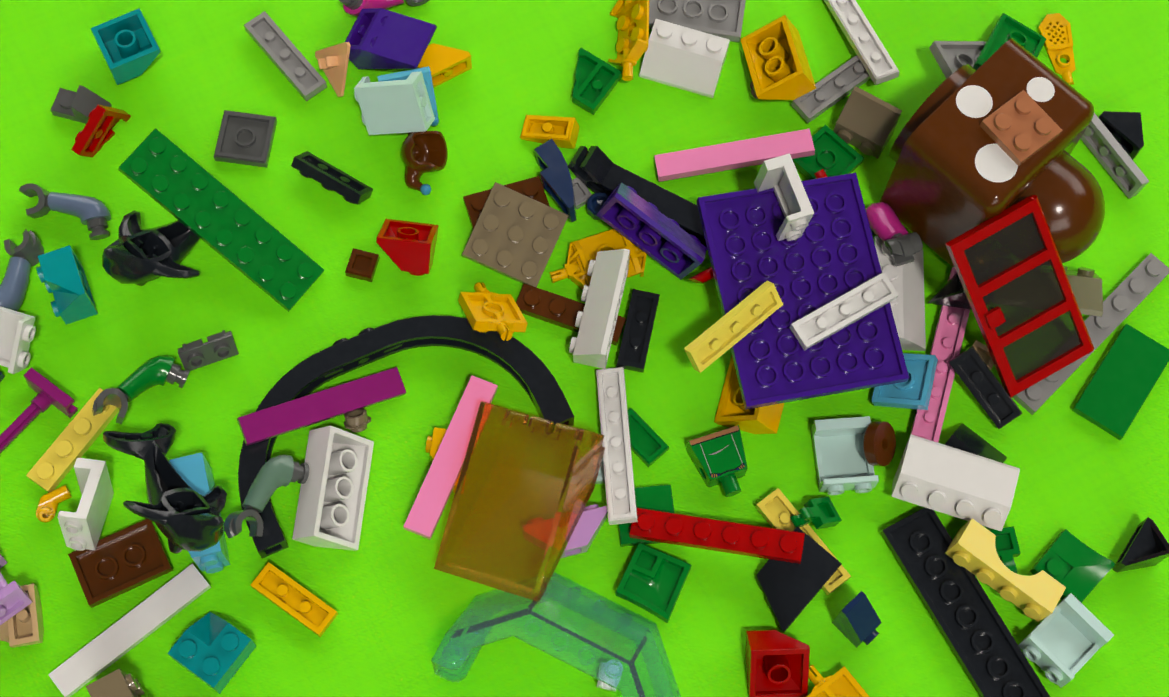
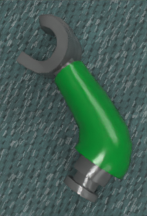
(151, 373)

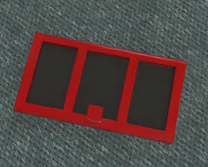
(1020, 295)

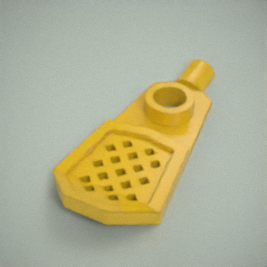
(1059, 44)

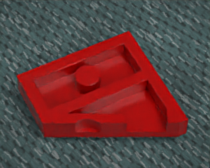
(98, 130)

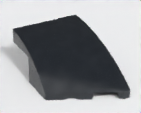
(793, 585)

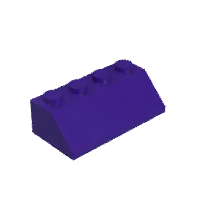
(652, 231)

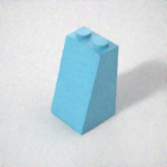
(199, 476)

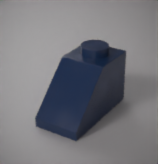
(858, 621)

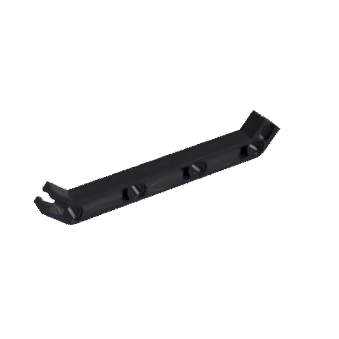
(604, 176)

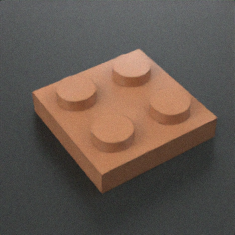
(1021, 127)

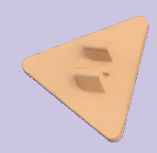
(335, 64)

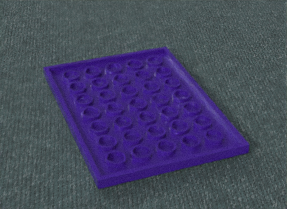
(807, 273)

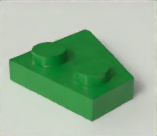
(593, 81)

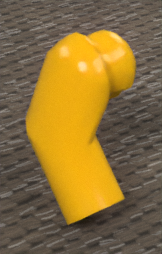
(49, 503)

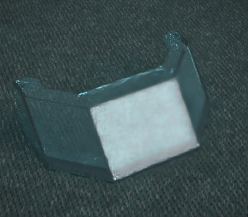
(570, 626)

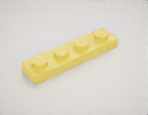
(733, 326)
(71, 445)
(778, 513)

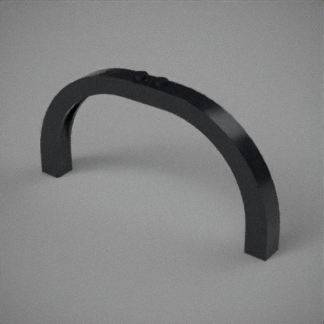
(379, 343)

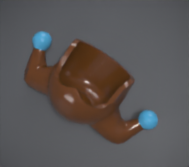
(423, 154)

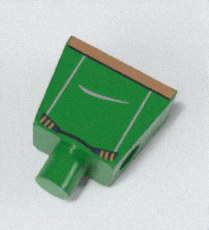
(720, 459)

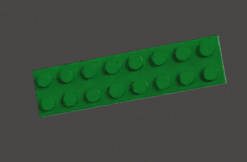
(221, 219)

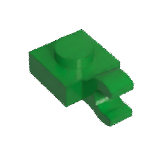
(819, 512)
(1007, 546)

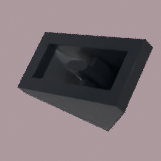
(1126, 129)

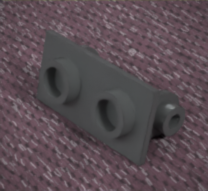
(201, 354)

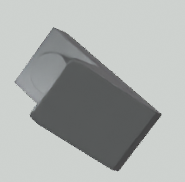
(77, 104)

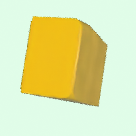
(543, 128)

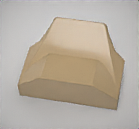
(27, 625)

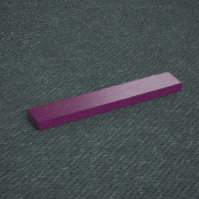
(321, 406)

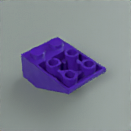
(388, 40)

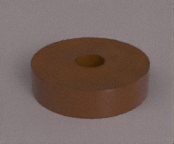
(879, 443)

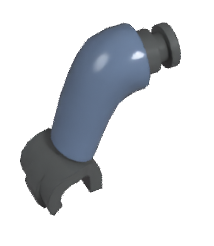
(88, 209)
(18, 270)

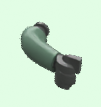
(272, 475)

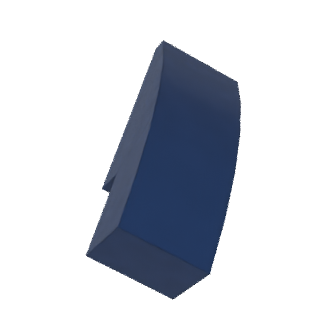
(556, 177)

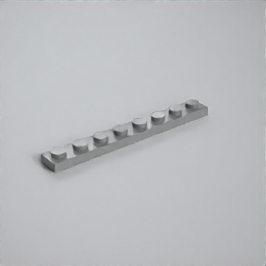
(1115, 311)

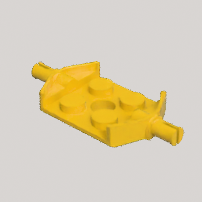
(632, 33)
(586, 249)

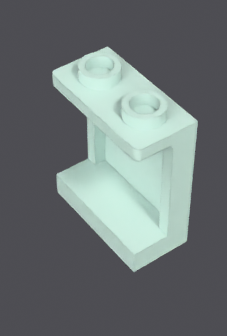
(395, 105)
(841, 456)
(1065, 640)

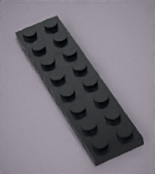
(961, 609)

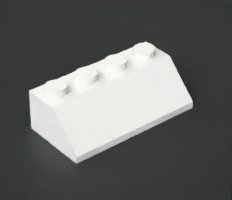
(910, 304)
(601, 308)
(955, 482)
(335, 491)

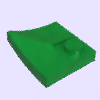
(1073, 565)
(653, 581)

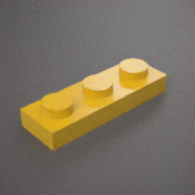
(294, 599)

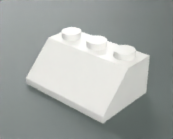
(684, 58)

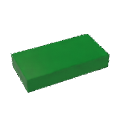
(644, 440)

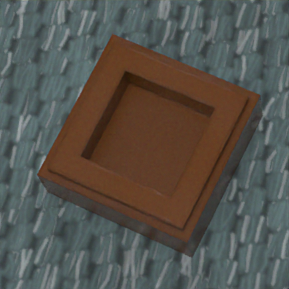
(362, 265)

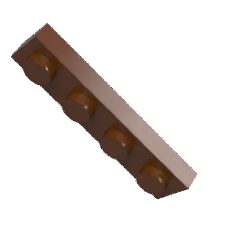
(556, 309)

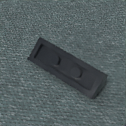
(331, 177)
(638, 330)
(985, 387)

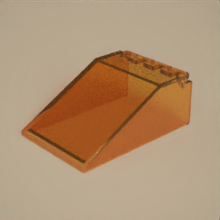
(518, 500)

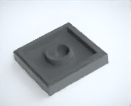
(245, 138)

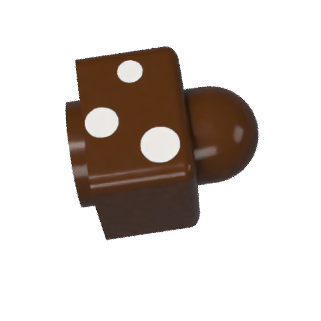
(958, 177)

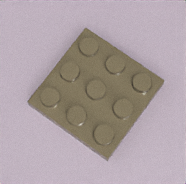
(515, 235)

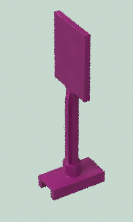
(47, 395)

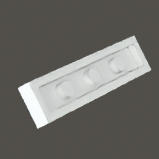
(844, 311)

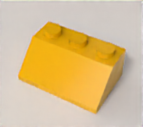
(778, 61)
(732, 412)

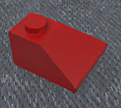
(409, 244)
(776, 665)

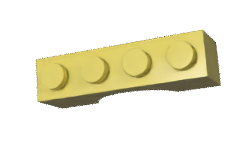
(976, 551)

